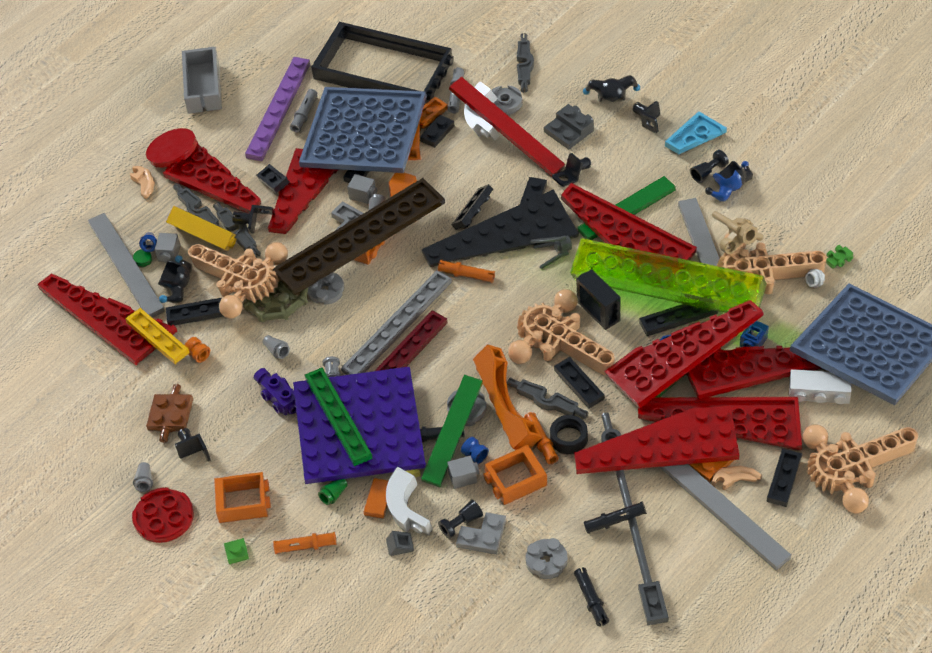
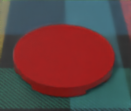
(171, 147)
(163, 515)

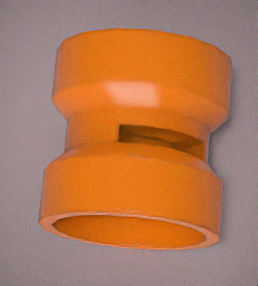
(197, 350)

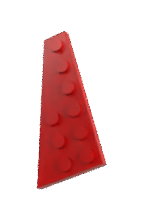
(303, 187)

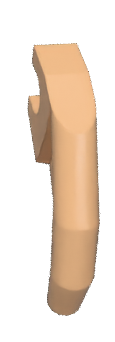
(144, 178)
(730, 475)

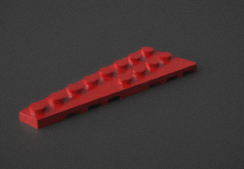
(101, 316)

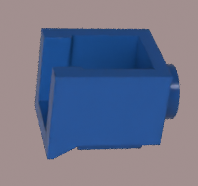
(749, 340)

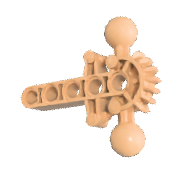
(772, 266)
(244, 275)
(559, 333)
(822, 464)

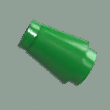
(331, 491)

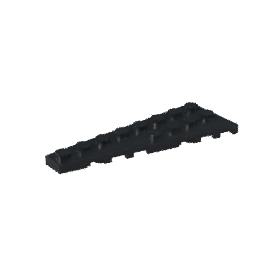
(506, 232)

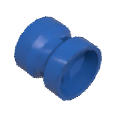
(472, 448)

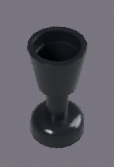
(702, 170)
(468, 513)

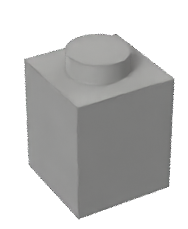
(361, 188)
(167, 247)
(463, 472)

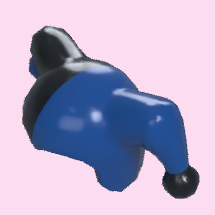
(730, 180)

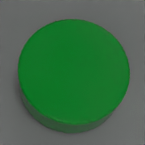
(142, 258)

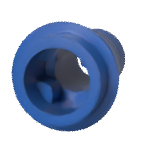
(148, 246)

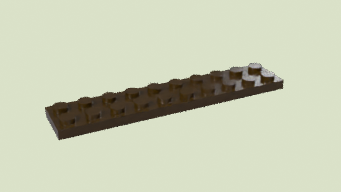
(358, 236)

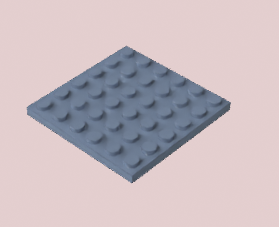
(363, 129)
(868, 343)

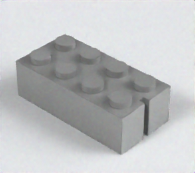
(201, 80)

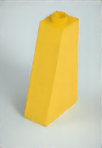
(201, 228)

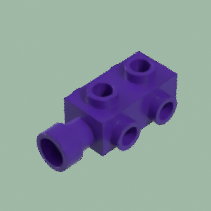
(274, 389)

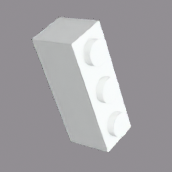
(819, 387)

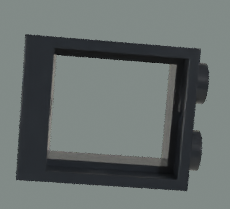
(598, 299)

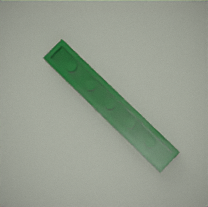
(637, 202)
(338, 416)
(452, 430)

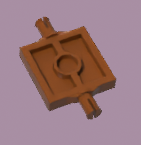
(169, 412)

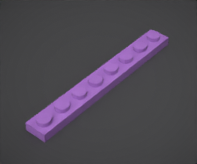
(277, 109)

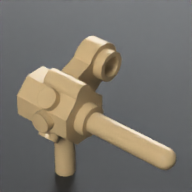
(740, 232)

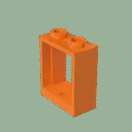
(535, 482)
(239, 483)

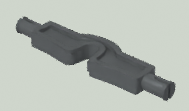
(527, 66)
(192, 204)
(242, 236)
(556, 402)

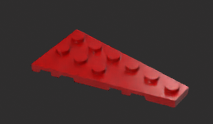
(213, 179)

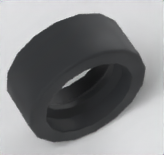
(569, 421)

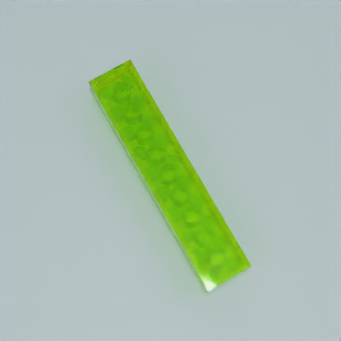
(668, 276)

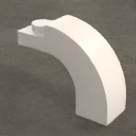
(476, 122)
(397, 494)

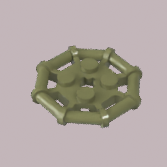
(276, 307)

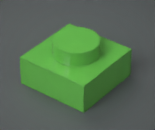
(236, 551)

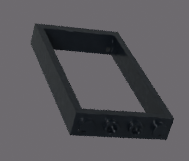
(385, 40)

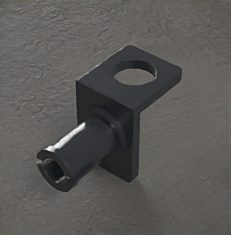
(648, 115)
(572, 170)
(250, 218)
(190, 444)

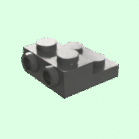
(570, 126)

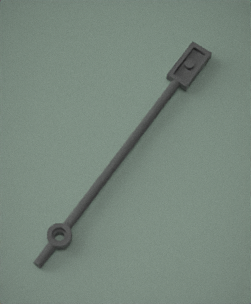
(650, 592)

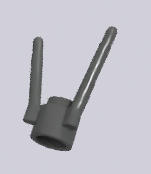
(560, 244)

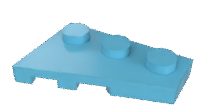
(694, 133)

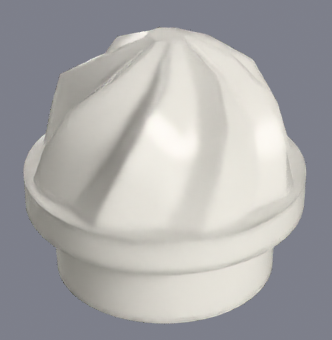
(815, 278)

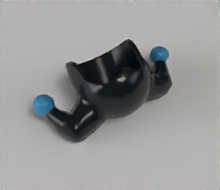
(612, 88)
(175, 278)

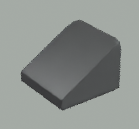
(399, 543)

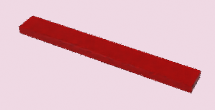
(507, 126)

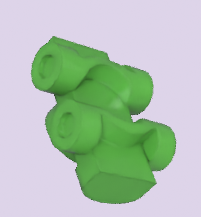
(839, 257)

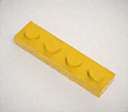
(157, 336)

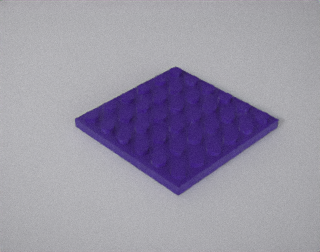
(382, 411)

